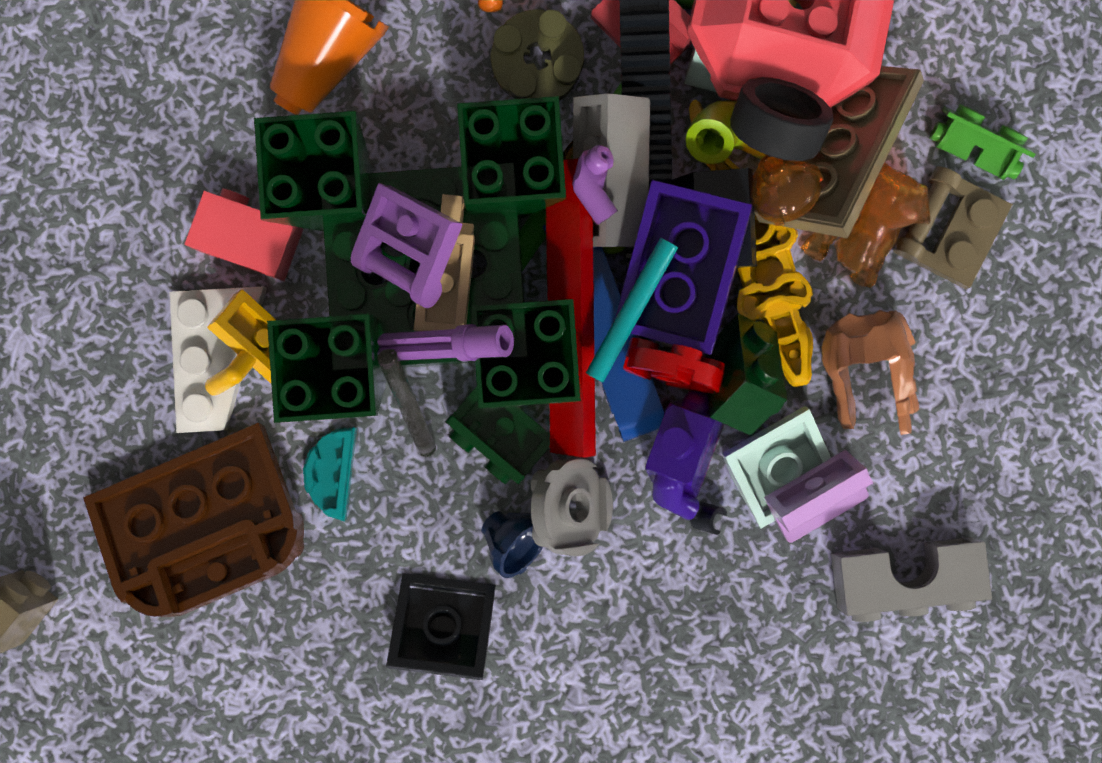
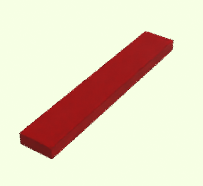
(571, 277)

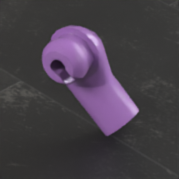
(590, 180)

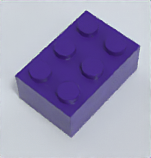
(698, 280)

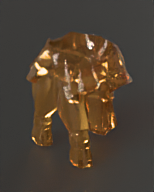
(891, 204)

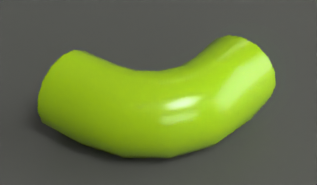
(711, 136)

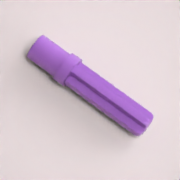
(463, 343)

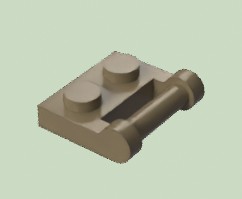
(965, 236)

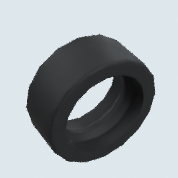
(781, 119)

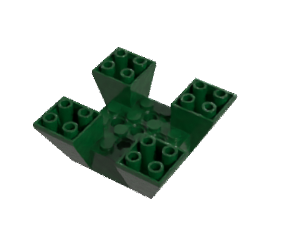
(321, 179)

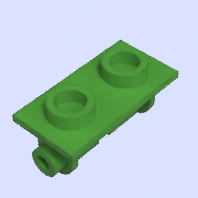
(999, 149)

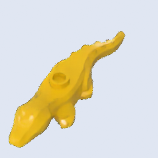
(775, 290)

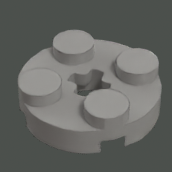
(552, 522)

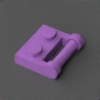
(414, 231)

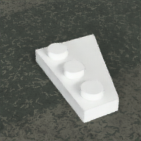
(201, 355)

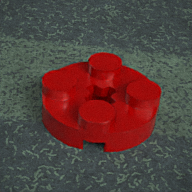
(679, 368)

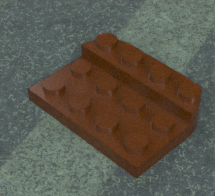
(198, 526)

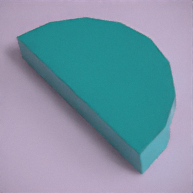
(329, 472)

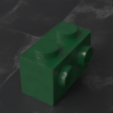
(752, 375)

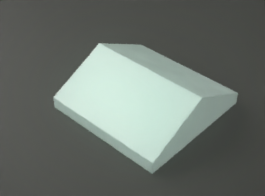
(775, 459)

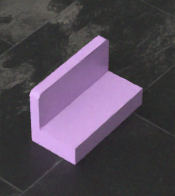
(819, 495)

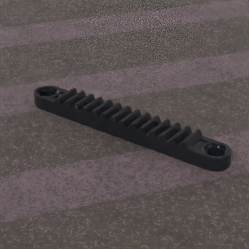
(647, 74)

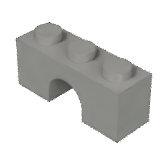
(952, 576)

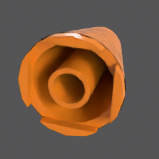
(320, 49)

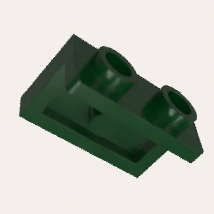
(502, 435)

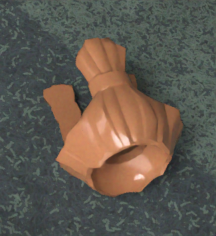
(867, 341)

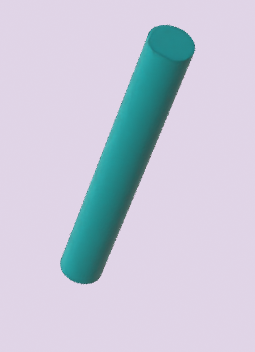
(631, 309)

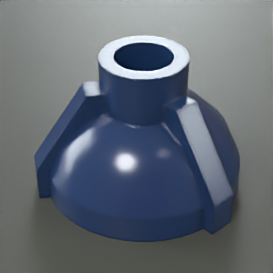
(510, 542)

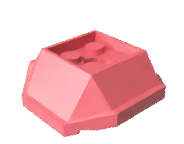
(824, 47)

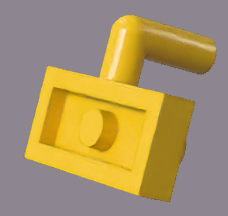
(245, 330)

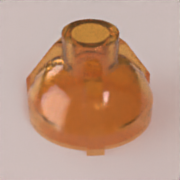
(785, 189)

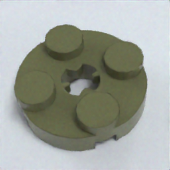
(550, 33)

